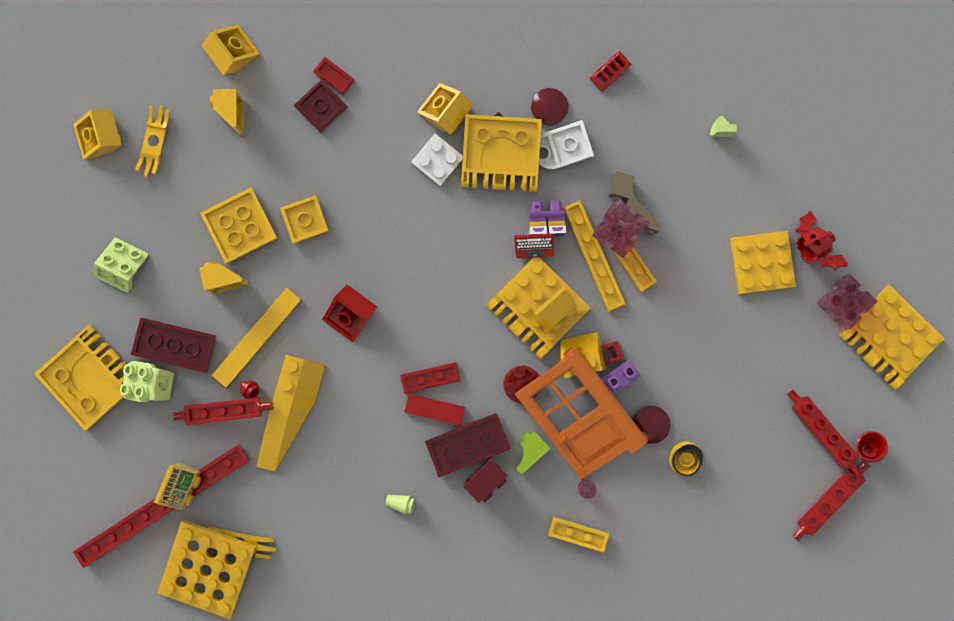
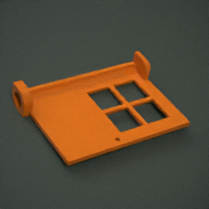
(595, 436)

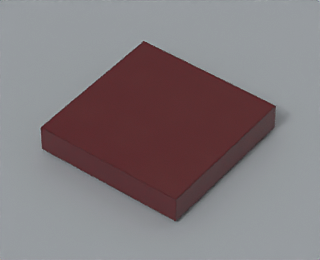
(320, 106)

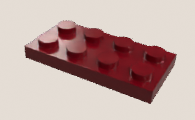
(173, 345)
(467, 445)

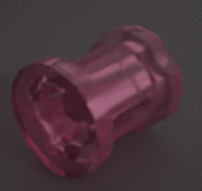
(588, 494)

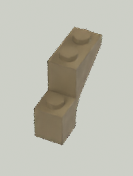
(623, 189)

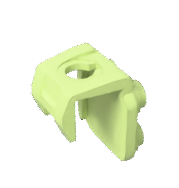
(143, 381)

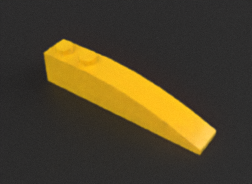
(292, 402)

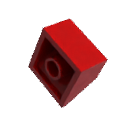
(349, 312)

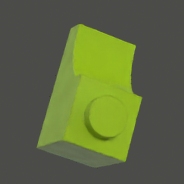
(533, 450)

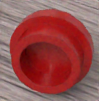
(249, 389)

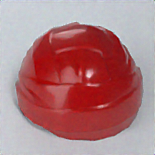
(871, 446)

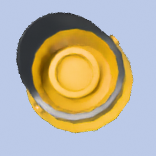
(685, 458)

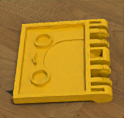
(501, 148)
(526, 294)
(895, 335)
(83, 379)

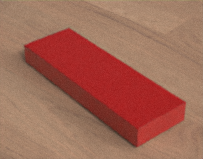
(430, 377)
(434, 409)

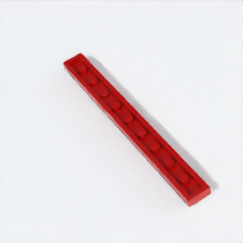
(152, 512)

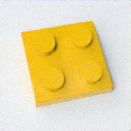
(304, 219)

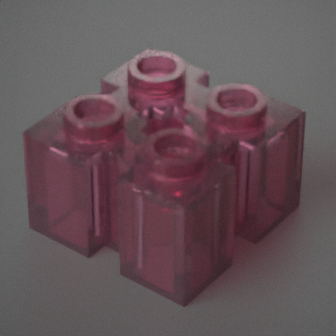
(620, 228)
(857, 302)

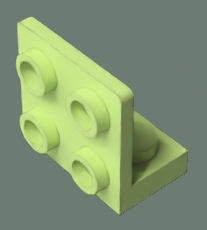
(119, 264)

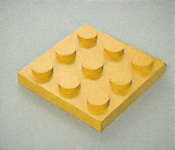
(238, 225)
(762, 262)

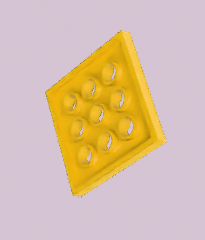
(224, 545)

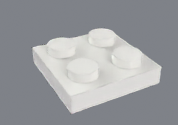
(437, 160)

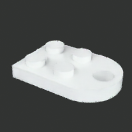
(565, 146)

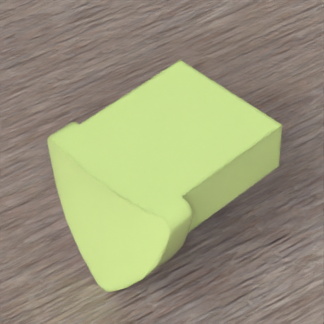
(722, 128)

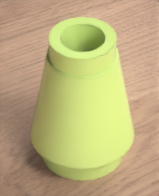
(401, 503)

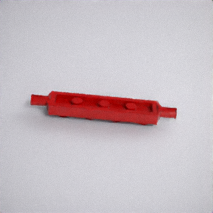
(223, 411)
(824, 432)
(830, 502)

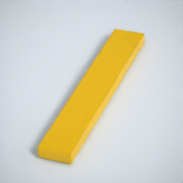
(594, 256)
(256, 337)

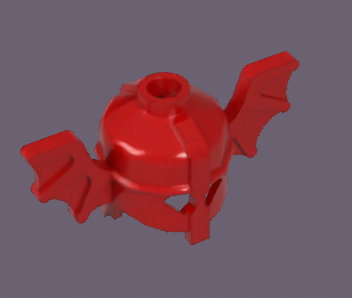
(817, 244)

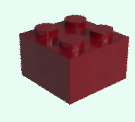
(485, 480)

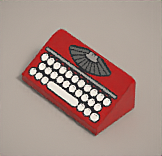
(534, 245)

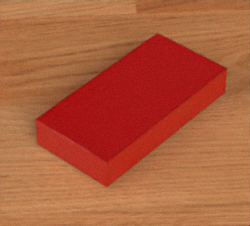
(333, 75)

